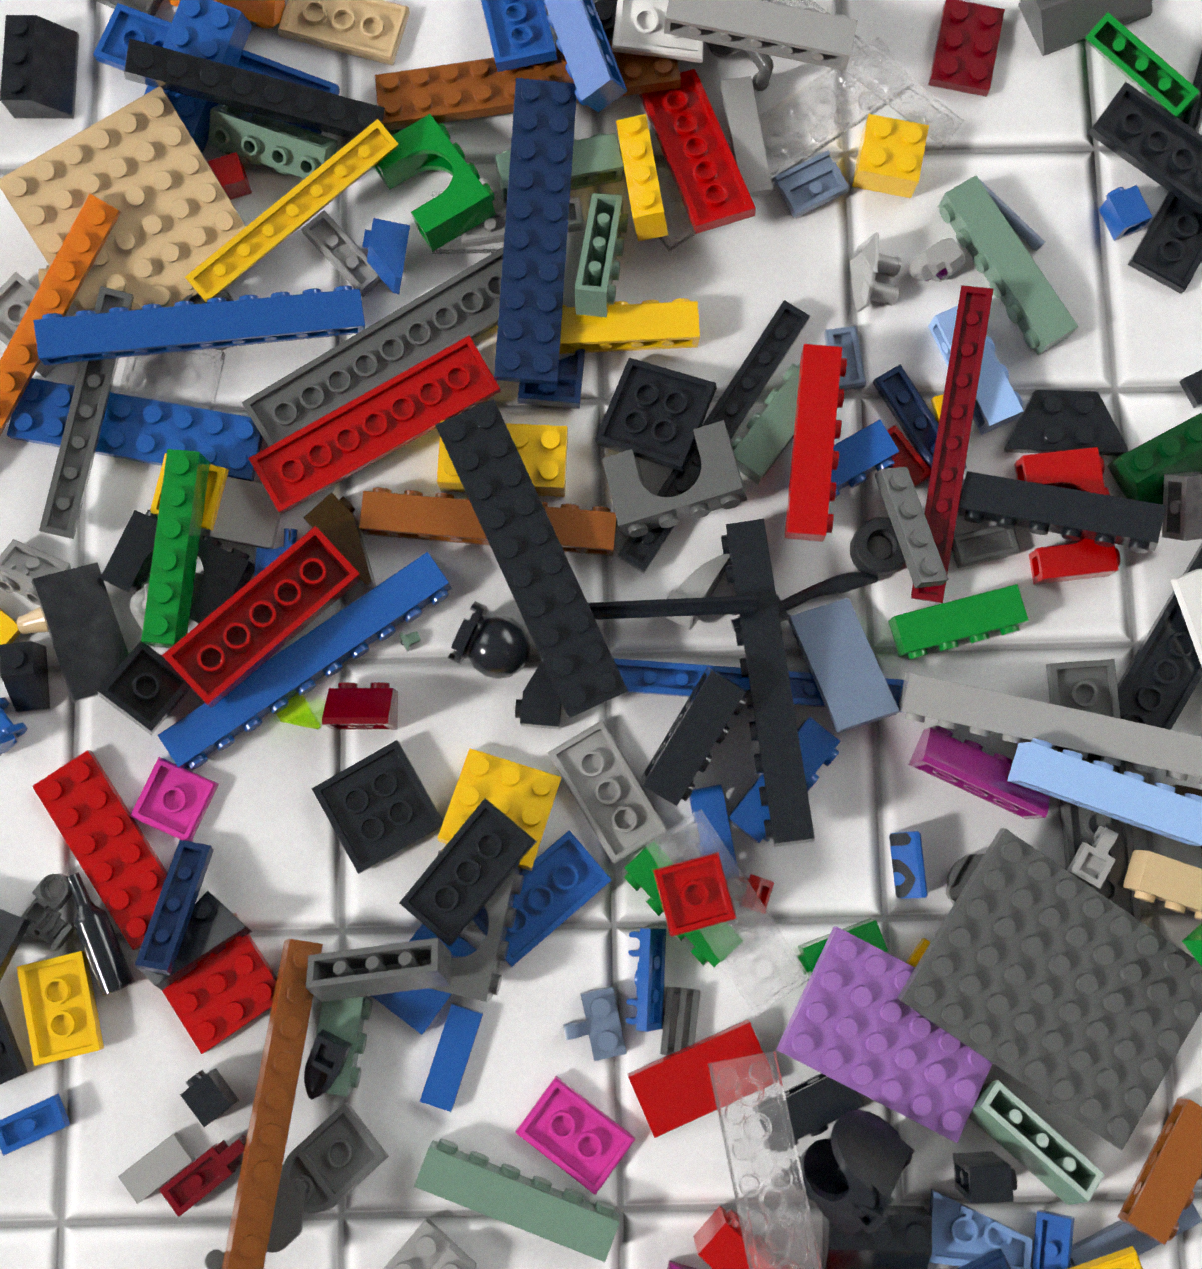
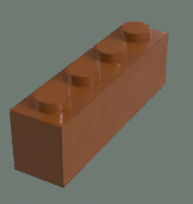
(1167, 1175)

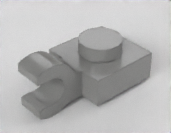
(1092, 862)

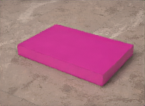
(575, 1135)

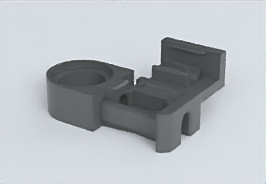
(41, 914)

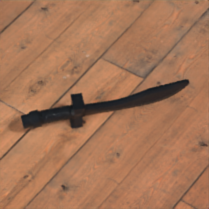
(833, 585)

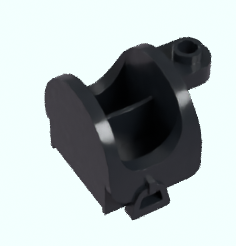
(855, 1171)

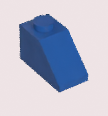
(387, 251)

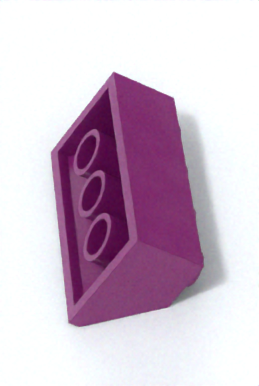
(976, 772)

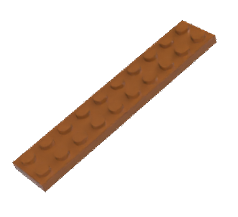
(478, 90)

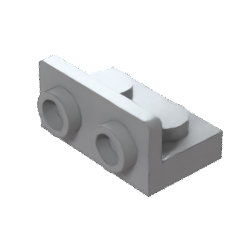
(21, 564)

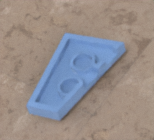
(966, 1235)

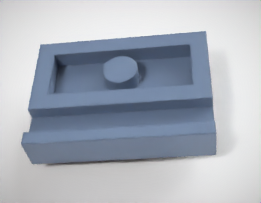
(811, 184)

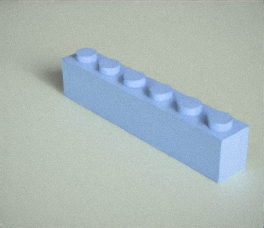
(1108, 792)

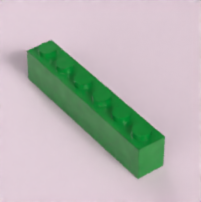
(175, 548)

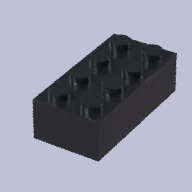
(692, 736)

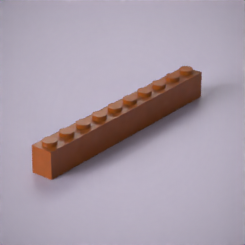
(271, 1110)

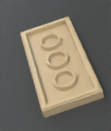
(348, 26)

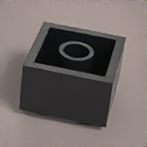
(144, 688)

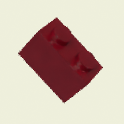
(361, 707)

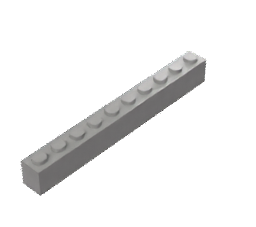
(1061, 726)

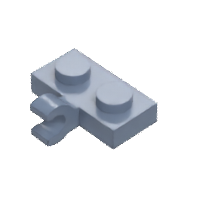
(601, 1024)

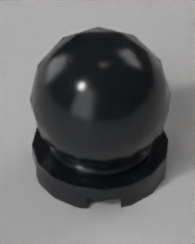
(493, 644)

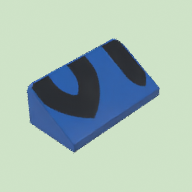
(908, 865)

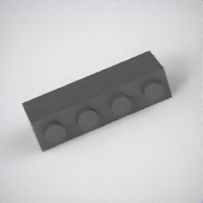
(379, 970)

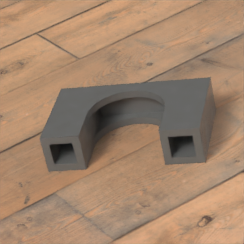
(716, 487)
(477, 973)

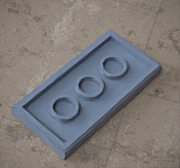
(843, 665)

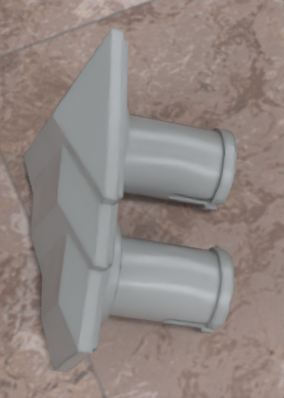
(864, 266)

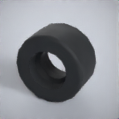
(864, 559)

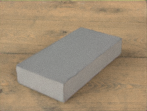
(156, 1167)

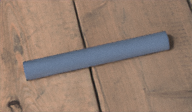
(1016, 222)

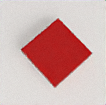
(694, 894)

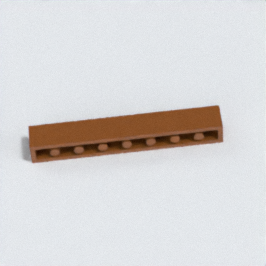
(455, 521)

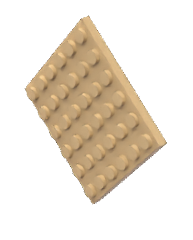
(157, 179)

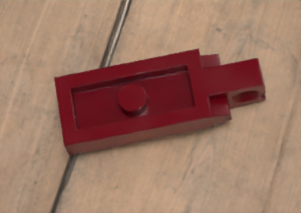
(203, 1175)

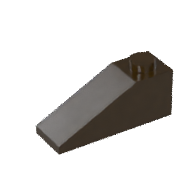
(342, 529)

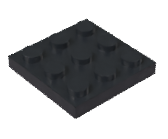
(656, 413)
(378, 806)

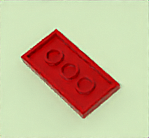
(680, 1084)

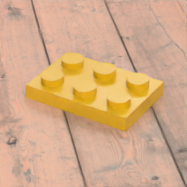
(60, 1008)

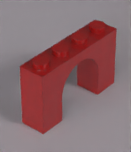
(1078, 471)

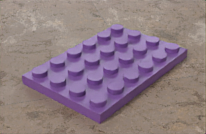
(876, 1044)

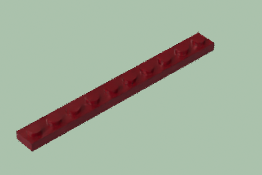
(955, 426)

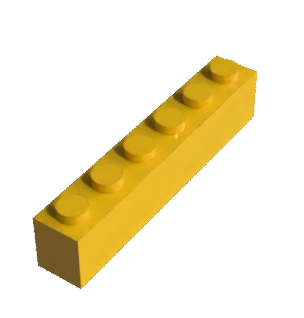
(632, 327)

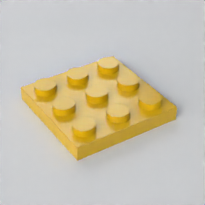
(515, 789)

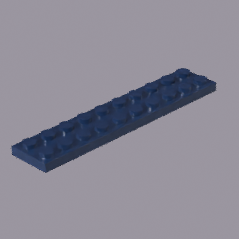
(535, 232)

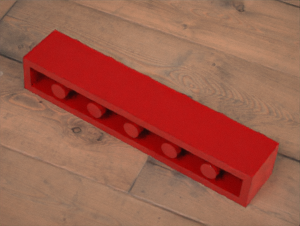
(814, 443)

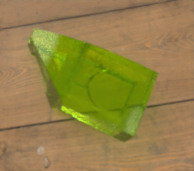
(299, 713)

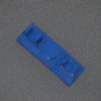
(649, 979)

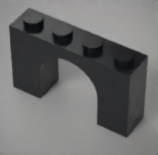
(132, 561)

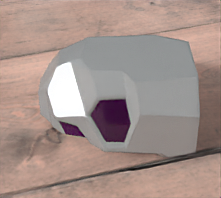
(938, 261)

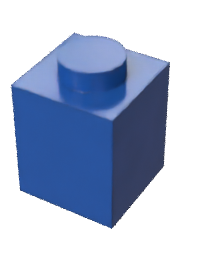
(1125, 212)

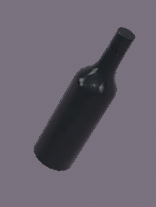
(99, 941)

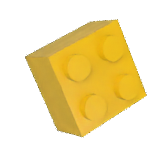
(890, 156)

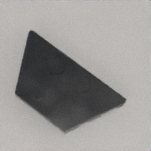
(1066, 422)

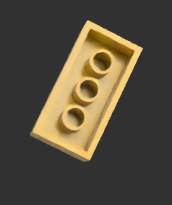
(541, 450)

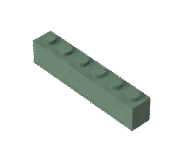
(1006, 265)
(518, 1199)

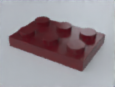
(966, 47)

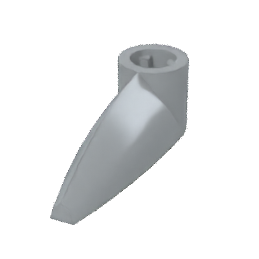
(700, 584)

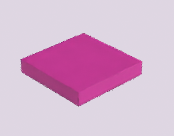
(174, 800)

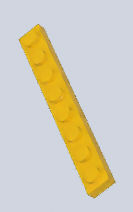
(292, 211)

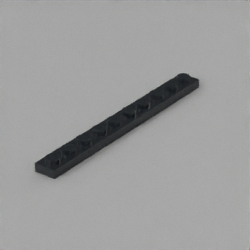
(731, 408)

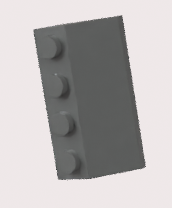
(1068, 22)

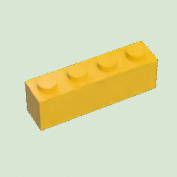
(641, 178)

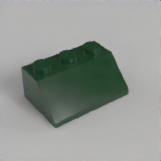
(1143, 468)

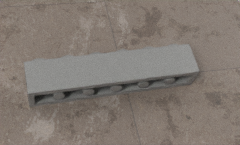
(765, 29)

